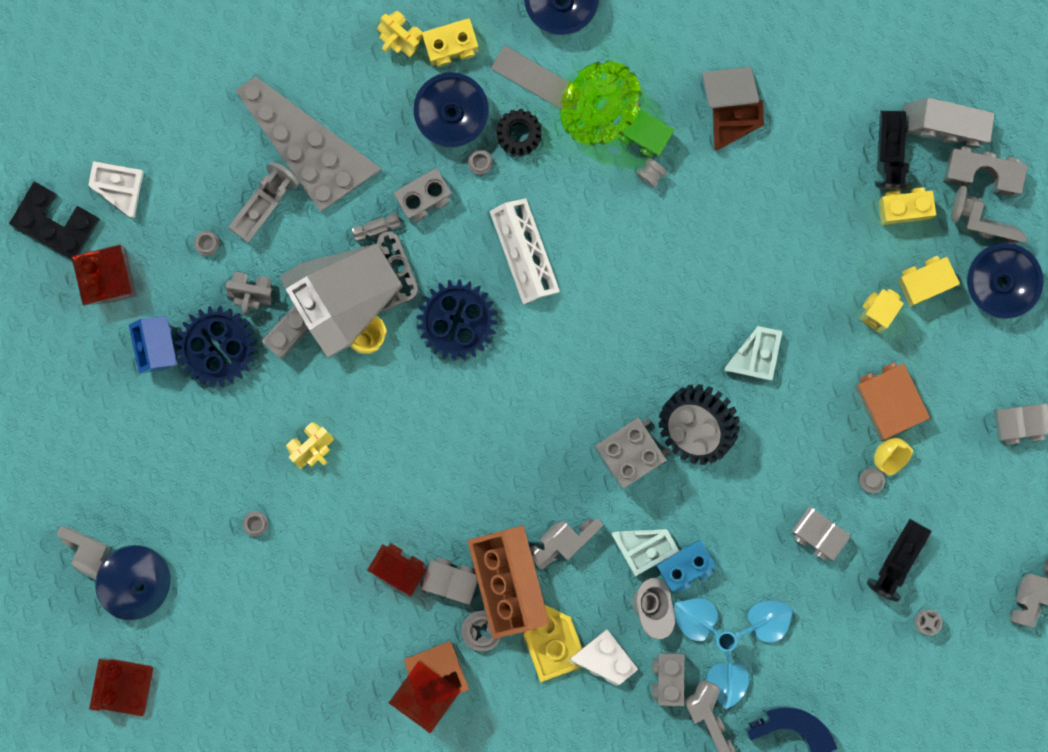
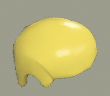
(371, 337)
(892, 455)

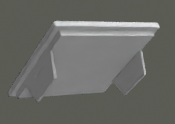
(730, 87)

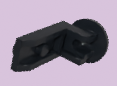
(892, 151)
(900, 560)

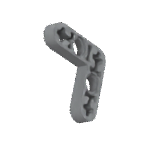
(398, 299)

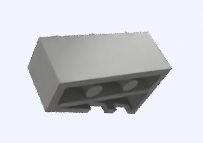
(948, 122)

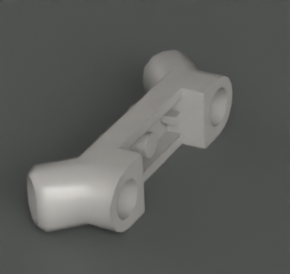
(700, 708)

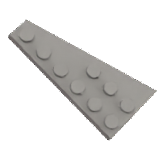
(314, 154)

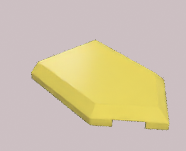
(553, 645)

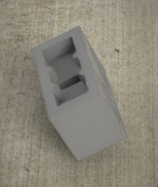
(419, 189)

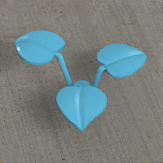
(698, 616)

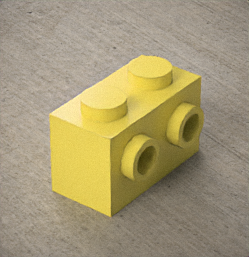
(450, 42)
(905, 208)
(927, 281)
(881, 309)

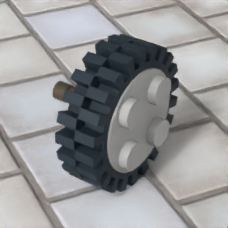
(699, 424)

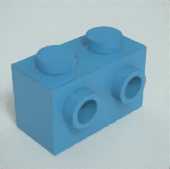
(685, 566)

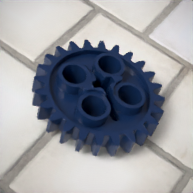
(435, 313)
(199, 361)

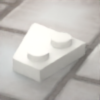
(117, 185)
(605, 659)

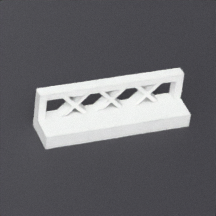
(520, 251)

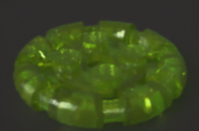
(589, 97)

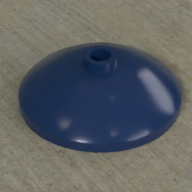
(561, 19)
(445, 93)
(1022, 279)
(120, 575)

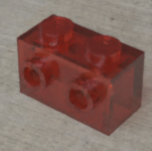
(397, 569)

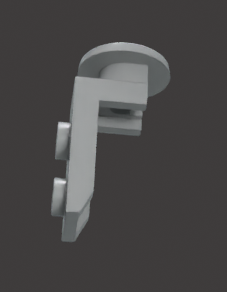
(263, 201)
(972, 209)

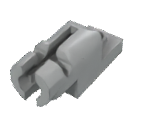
(564, 541)
(89, 553)
(1030, 595)

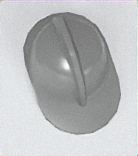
(654, 608)

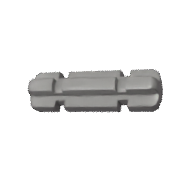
(376, 227)

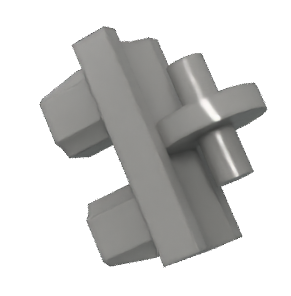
(249, 295)

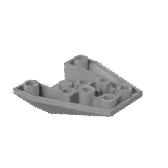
(341, 294)

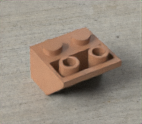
(443, 660)

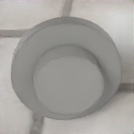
(480, 162)
(206, 243)
(872, 480)
(255, 523)

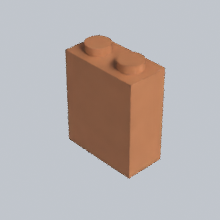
(891, 400)

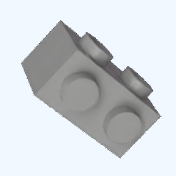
(670, 679)

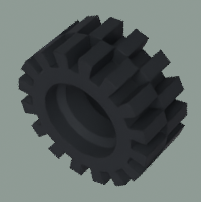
(526, 119)

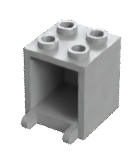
(630, 453)

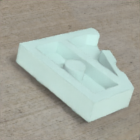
(757, 355)
(645, 548)

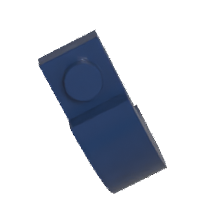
(786, 717)

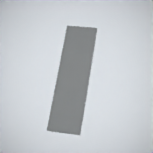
(530, 76)

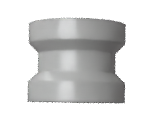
(651, 173)
(932, 622)

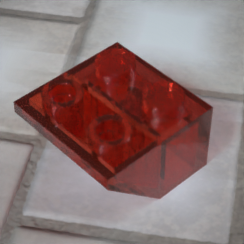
(104, 276)

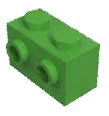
(648, 134)

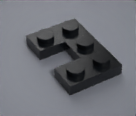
(32, 221)

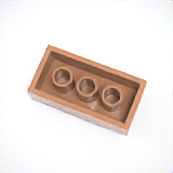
(508, 582)

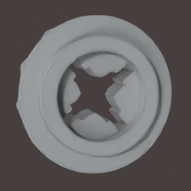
(469, 632)

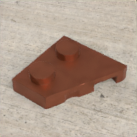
(735, 122)

